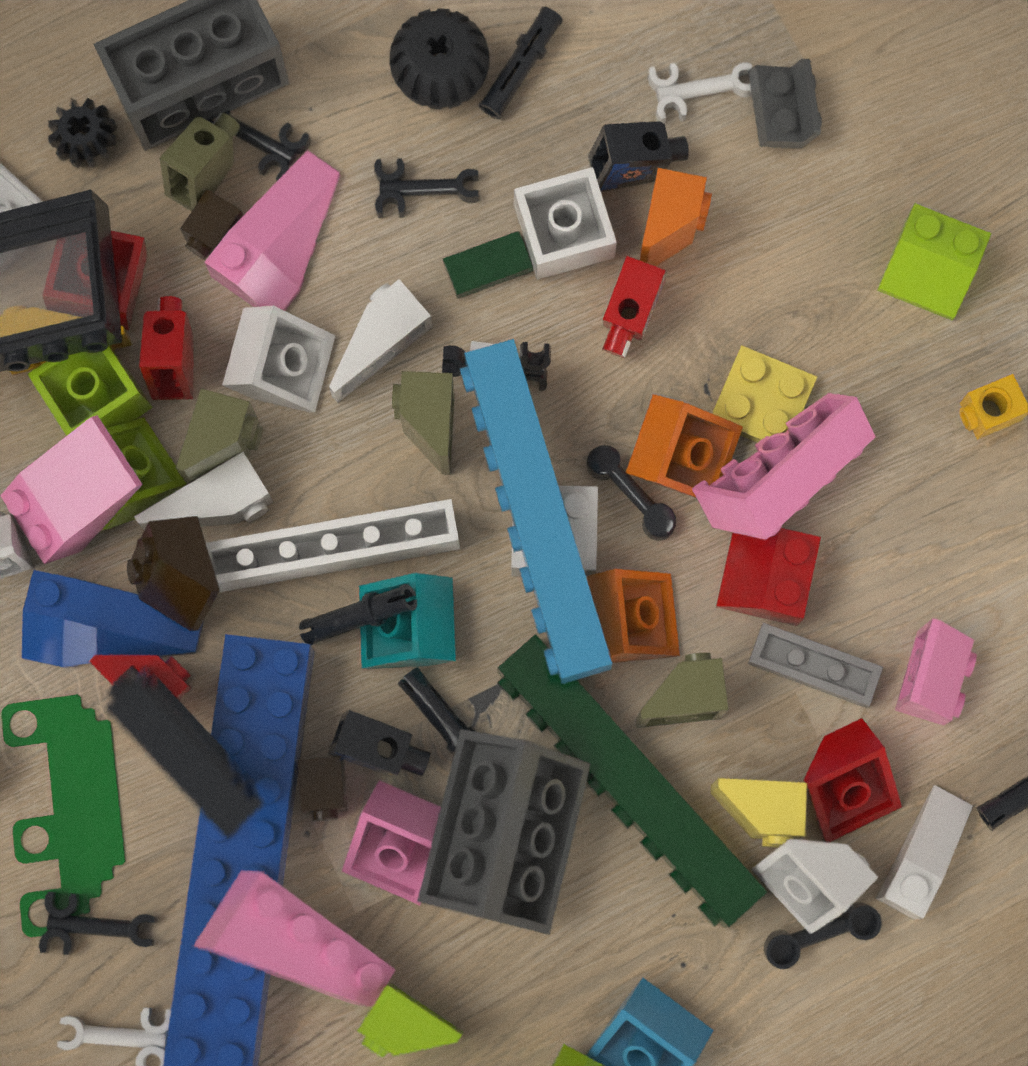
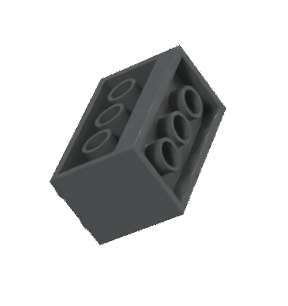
(192, 65)
(504, 831)

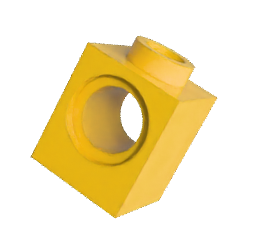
(1005, 395)

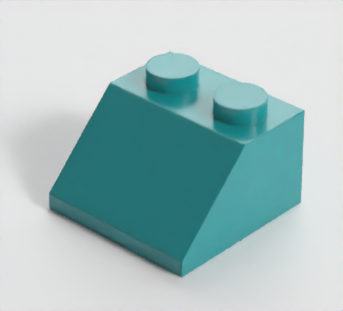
(415, 636)

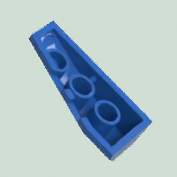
(75, 619)

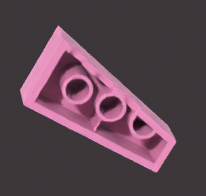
(787, 469)
(286, 938)

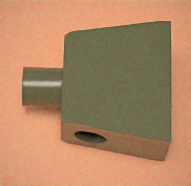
(198, 159)

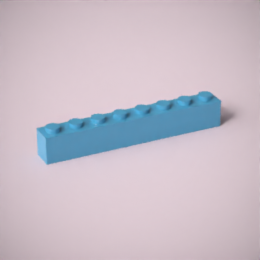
(537, 512)

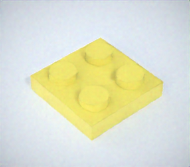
(763, 394)

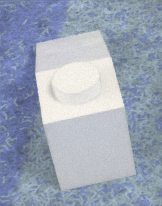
(385, 329)
(217, 498)
(925, 854)

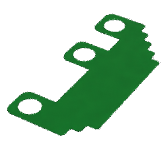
(85, 799)

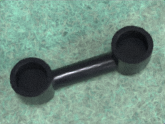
(658, 519)
(859, 920)

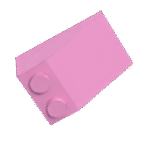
(71, 491)

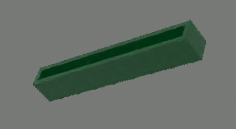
(633, 785)

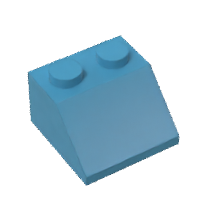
(650, 1032)

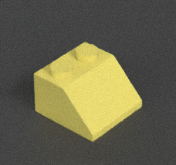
(764, 808)

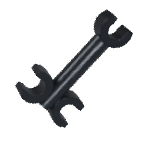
(279, 154)
(394, 187)
(533, 363)
(62, 923)

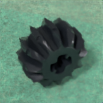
(76, 146)

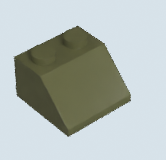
(427, 414)
(216, 433)
(689, 694)

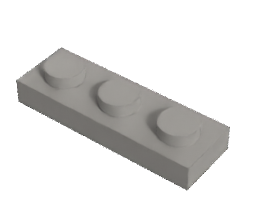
(815, 665)

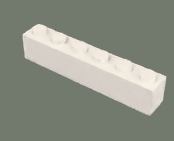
(334, 545)

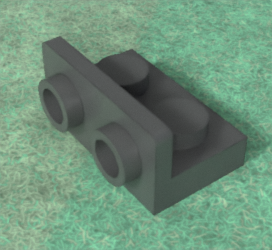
(785, 105)

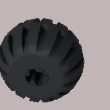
(448, 76)

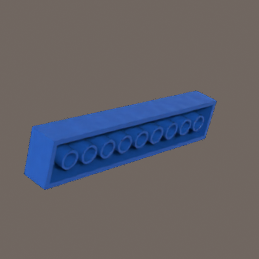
(261, 724)

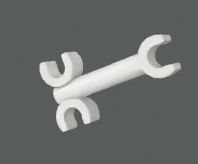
(671, 94)
(151, 1039)

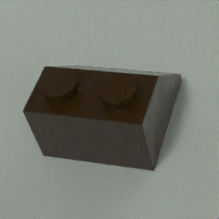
(174, 571)

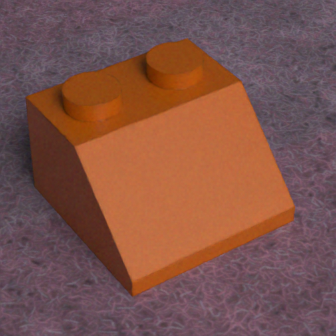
(674, 214)
(682, 445)
(636, 614)

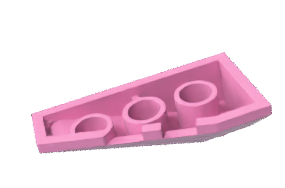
(272, 243)

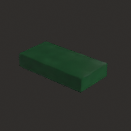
(488, 264)

